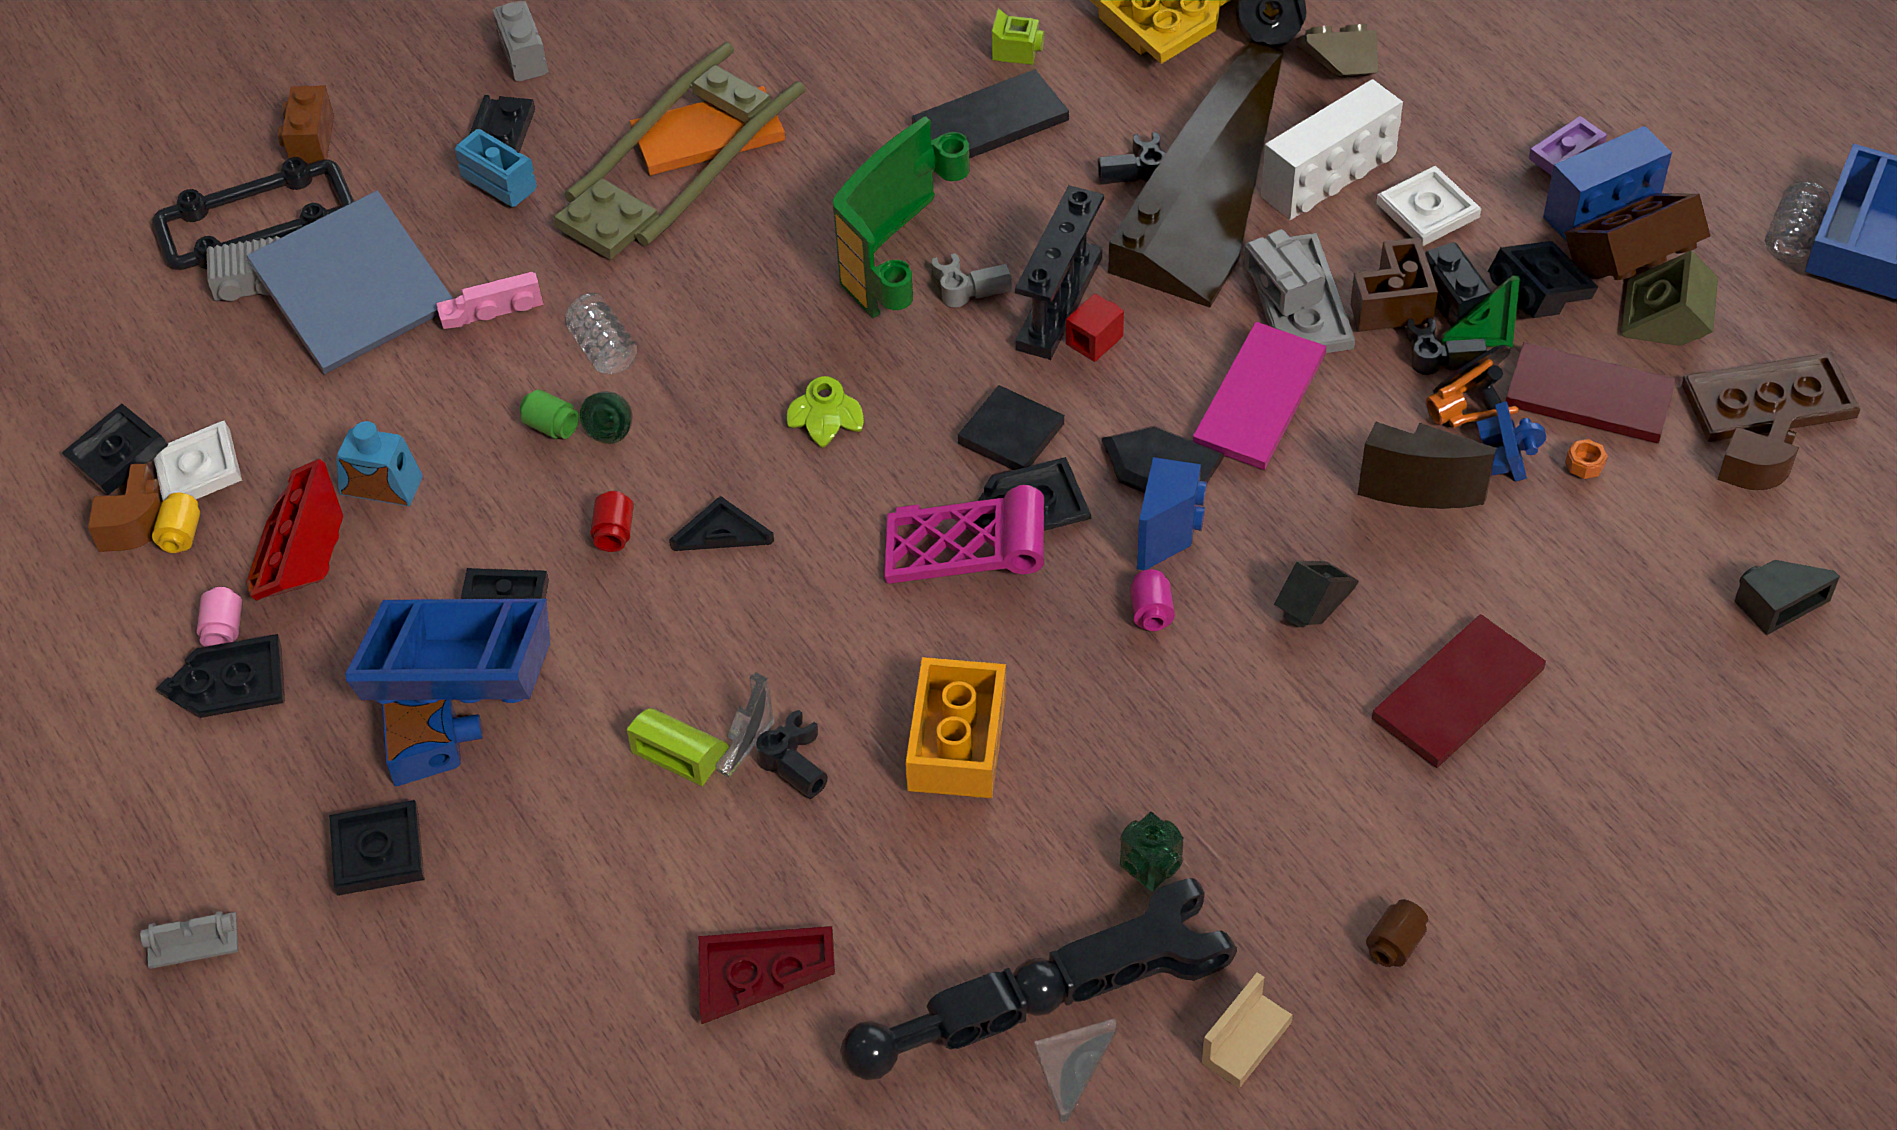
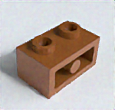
(307, 123)

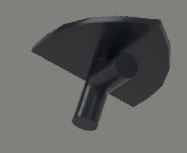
(1486, 380)

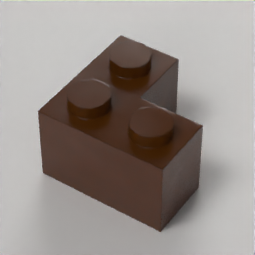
(1396, 291)

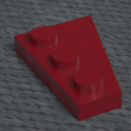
(760, 965)

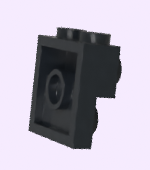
(1545, 277)

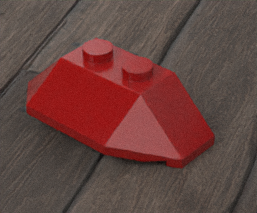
(297, 534)

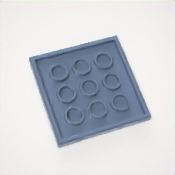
(349, 281)

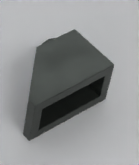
(1313, 592)
(1783, 592)

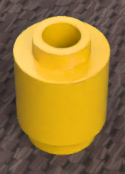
(176, 523)

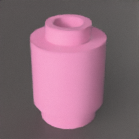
(219, 616)

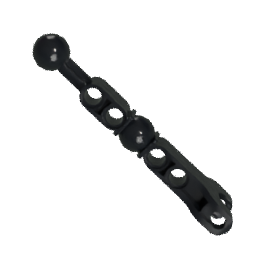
(1072, 974)

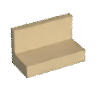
(1244, 1033)

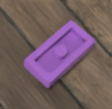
(1566, 142)

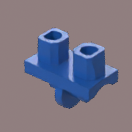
(1525, 437)

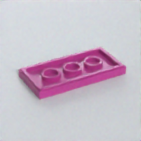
(1260, 395)

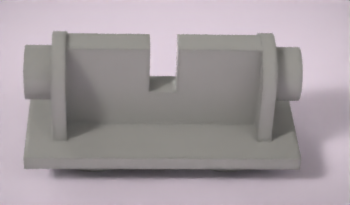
(190, 939)

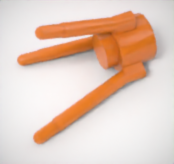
(1450, 401)

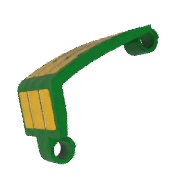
(882, 200)

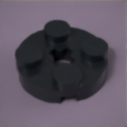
(1270, 32)

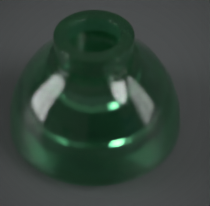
(606, 417)

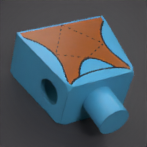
(377, 466)

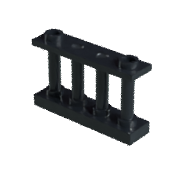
(1059, 272)

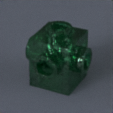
(1151, 850)

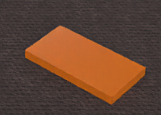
(697, 135)

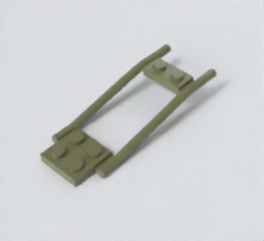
(611, 218)

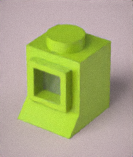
(1016, 39)

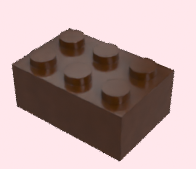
(1638, 235)

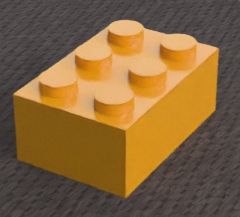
(956, 727)

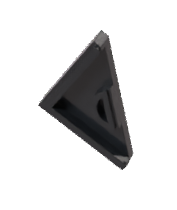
(721, 527)

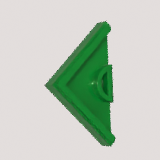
(1490, 319)

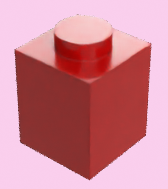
(1094, 327)

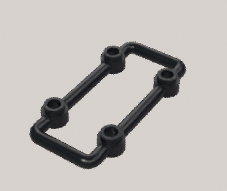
(194, 207)

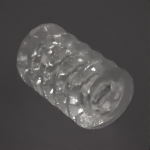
(1797, 222)
(600, 334)

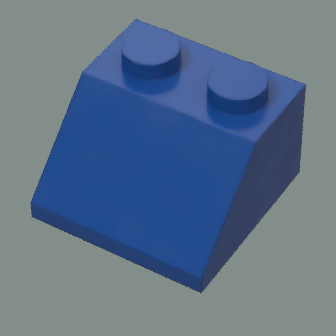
(1170, 510)

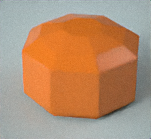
(1586, 458)

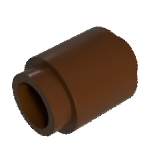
(1397, 933)

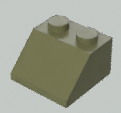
(1671, 302)

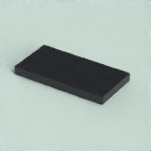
(999, 113)

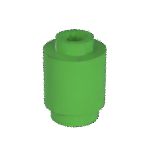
(549, 414)

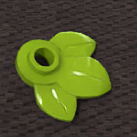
(825, 414)

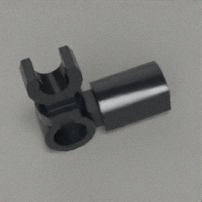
(1128, 167)
(1430, 354)
(779, 753)

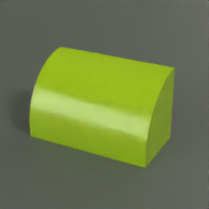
(675, 745)

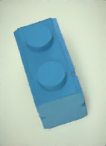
(495, 167)

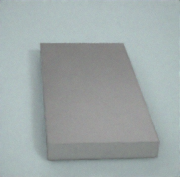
(1322, 322)

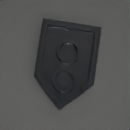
(1134, 452)
(1055, 480)
(229, 677)

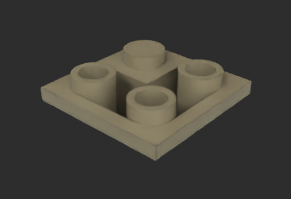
(1344, 52)

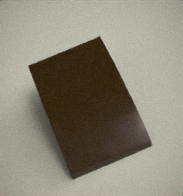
(1425, 468)

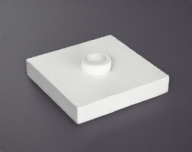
(1428, 205)
(198, 463)

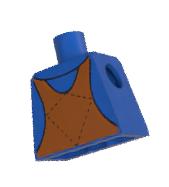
(425, 738)

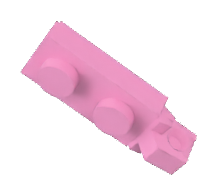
(491, 300)

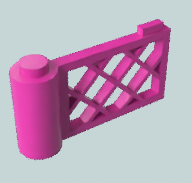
(1016, 528)

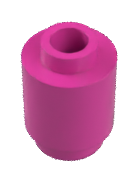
(1152, 600)

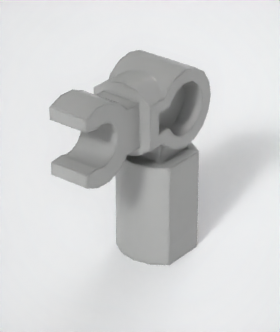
(958, 287)

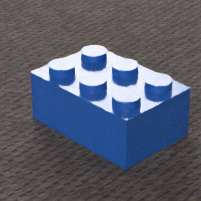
(1606, 179)

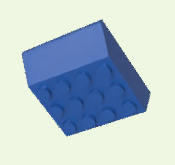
(1860, 225)
(451, 650)

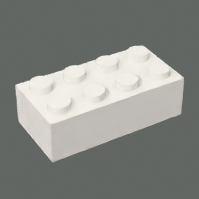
(1331, 149)

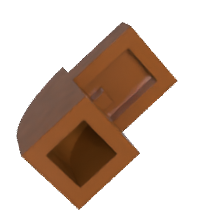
(126, 519)

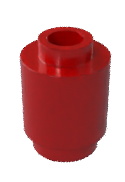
(612, 521)

